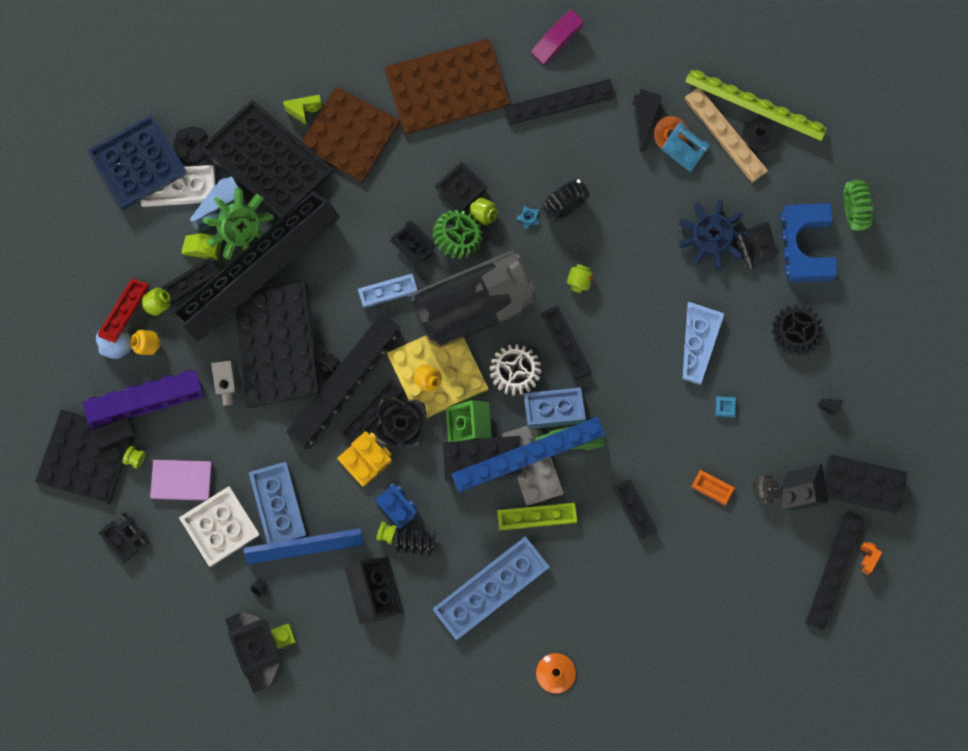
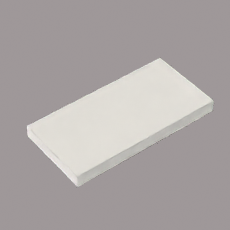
(186, 190)

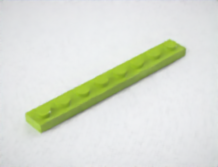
(750, 102)

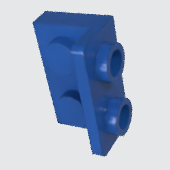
(396, 506)

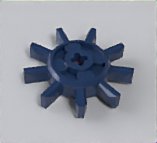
(702, 236)

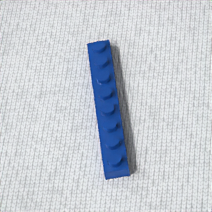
(528, 454)

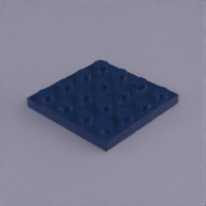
(137, 162)

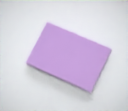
(181, 480)

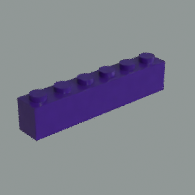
(142, 399)

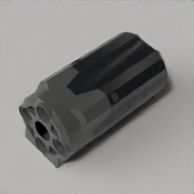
(473, 299)

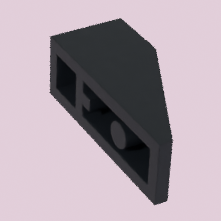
(645, 112)

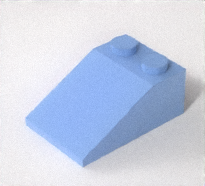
(208, 208)

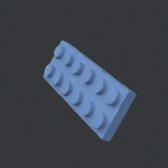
(490, 588)

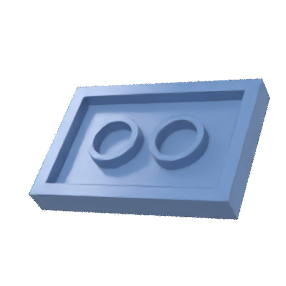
(554, 408)

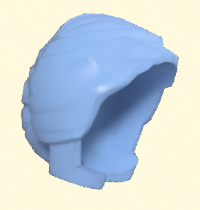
(115, 350)

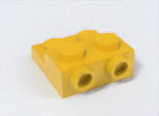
(365, 458)

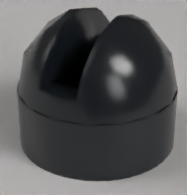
(259, 588)

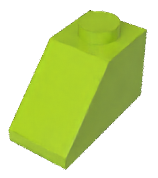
(196, 246)

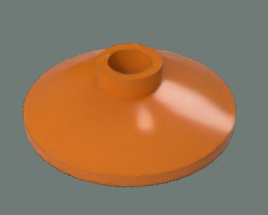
(666, 126)
(553, 683)

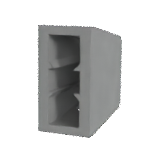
(223, 373)

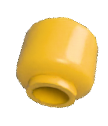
(145, 342)
(427, 377)

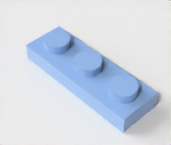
(387, 290)

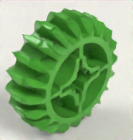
(858, 205)
(462, 229)

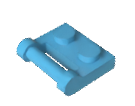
(683, 152)

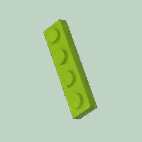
(537, 516)

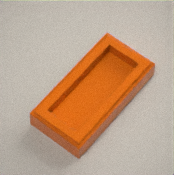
(713, 487)

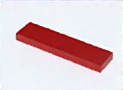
(123, 310)

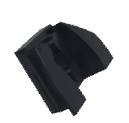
(254, 649)

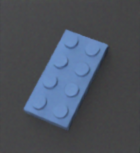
(277, 503)

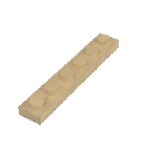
(725, 135)

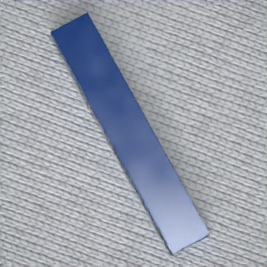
(303, 546)

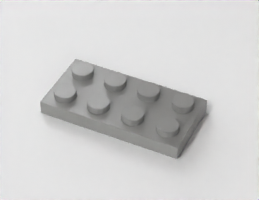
(541, 478)

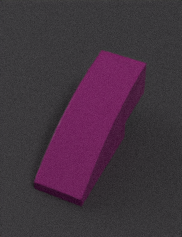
(557, 37)

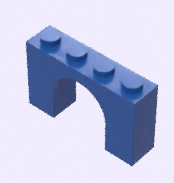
(799, 266)

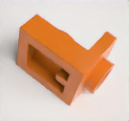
(870, 561)

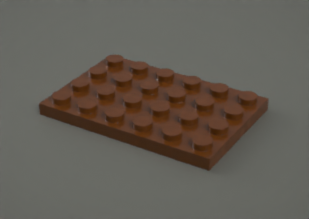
(446, 86)

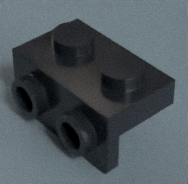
(413, 243)

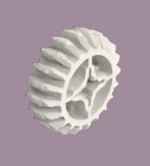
(521, 373)

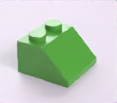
(468, 421)

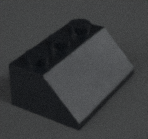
(373, 590)

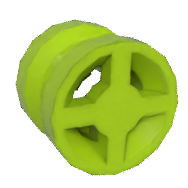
(134, 457)
(386, 532)

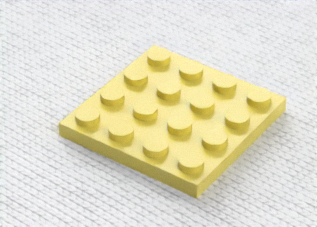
(458, 368)

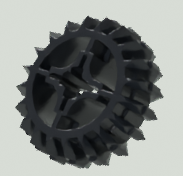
(565, 200)
(793, 315)

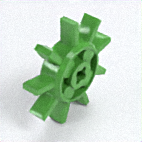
(237, 223)

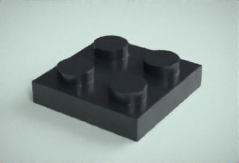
(461, 187)

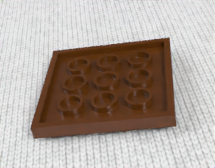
(350, 134)

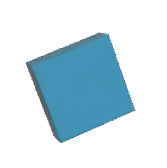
(725, 407)

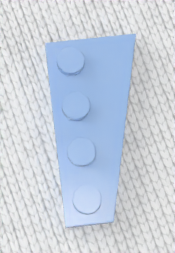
(700, 337)

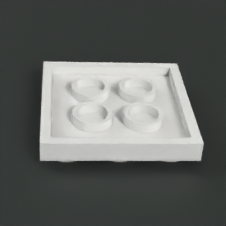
(219, 526)

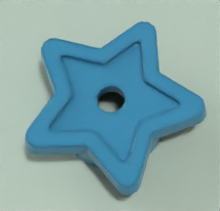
(528, 212)

